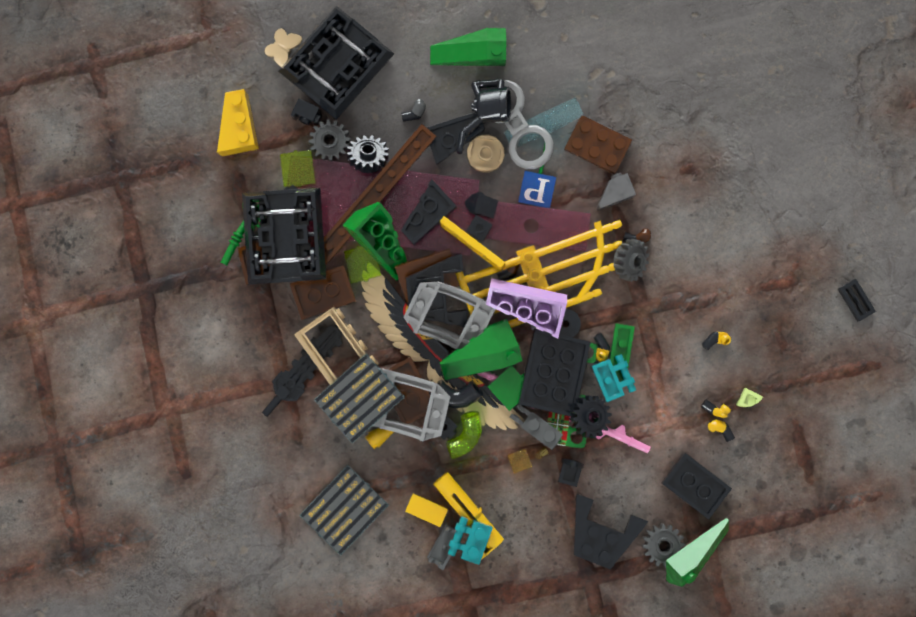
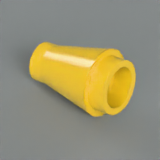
(377, 437)

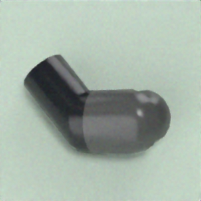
(416, 112)

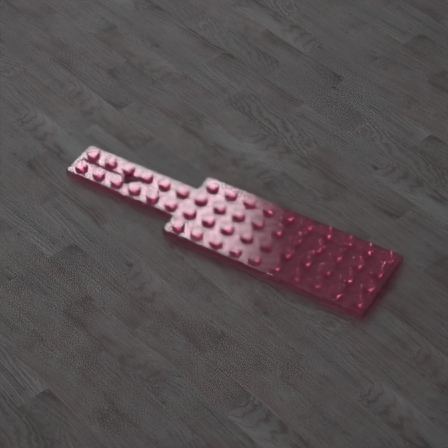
(343, 185)

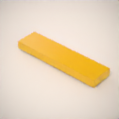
(473, 244)

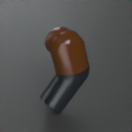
(643, 236)
(508, 273)

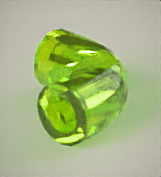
(468, 438)

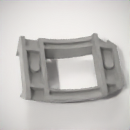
(423, 301)
(435, 413)

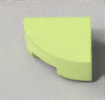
(748, 398)

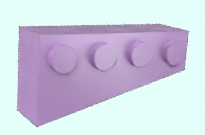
(529, 304)

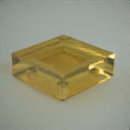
(519, 460)

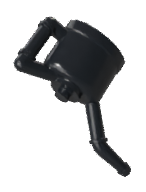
(489, 106)

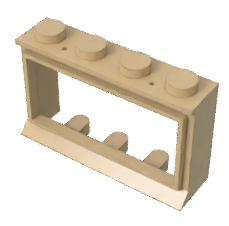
(347, 330)

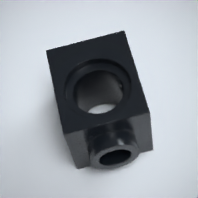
(479, 229)

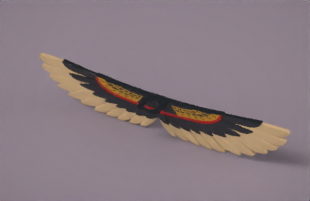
(389, 311)

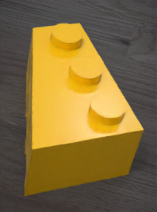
(237, 125)

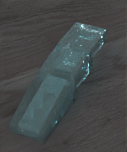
(551, 119)

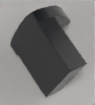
(481, 205)
(570, 472)

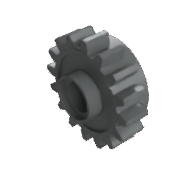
(322, 134)
(631, 259)
(658, 535)

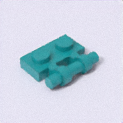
(608, 380)
(476, 541)

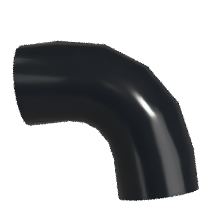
(462, 397)

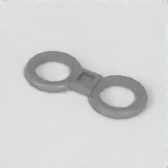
(519, 127)

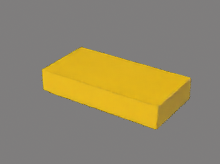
(426, 510)

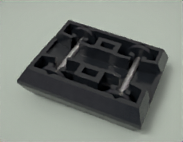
(336, 62)
(284, 236)

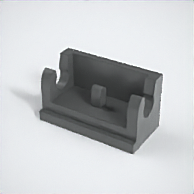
(439, 551)

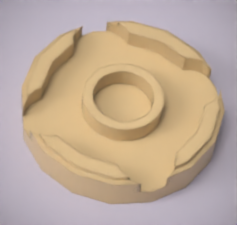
(485, 153)

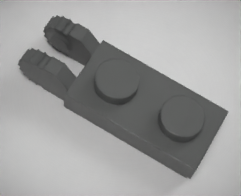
(538, 428)

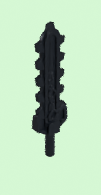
(289, 384)

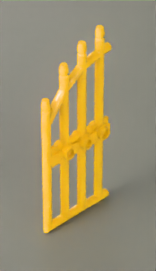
(535, 274)

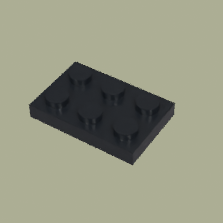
(696, 485)

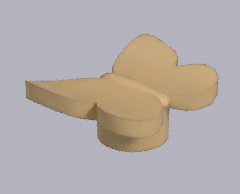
(282, 46)

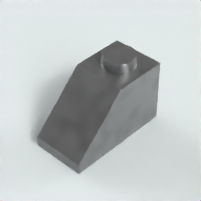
(616, 191)

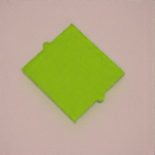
(297, 168)
(361, 265)

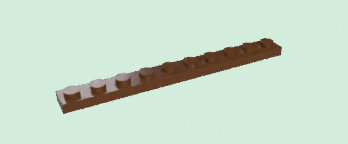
(379, 187)

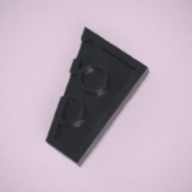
(448, 133)
(428, 213)

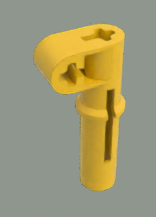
(447, 487)

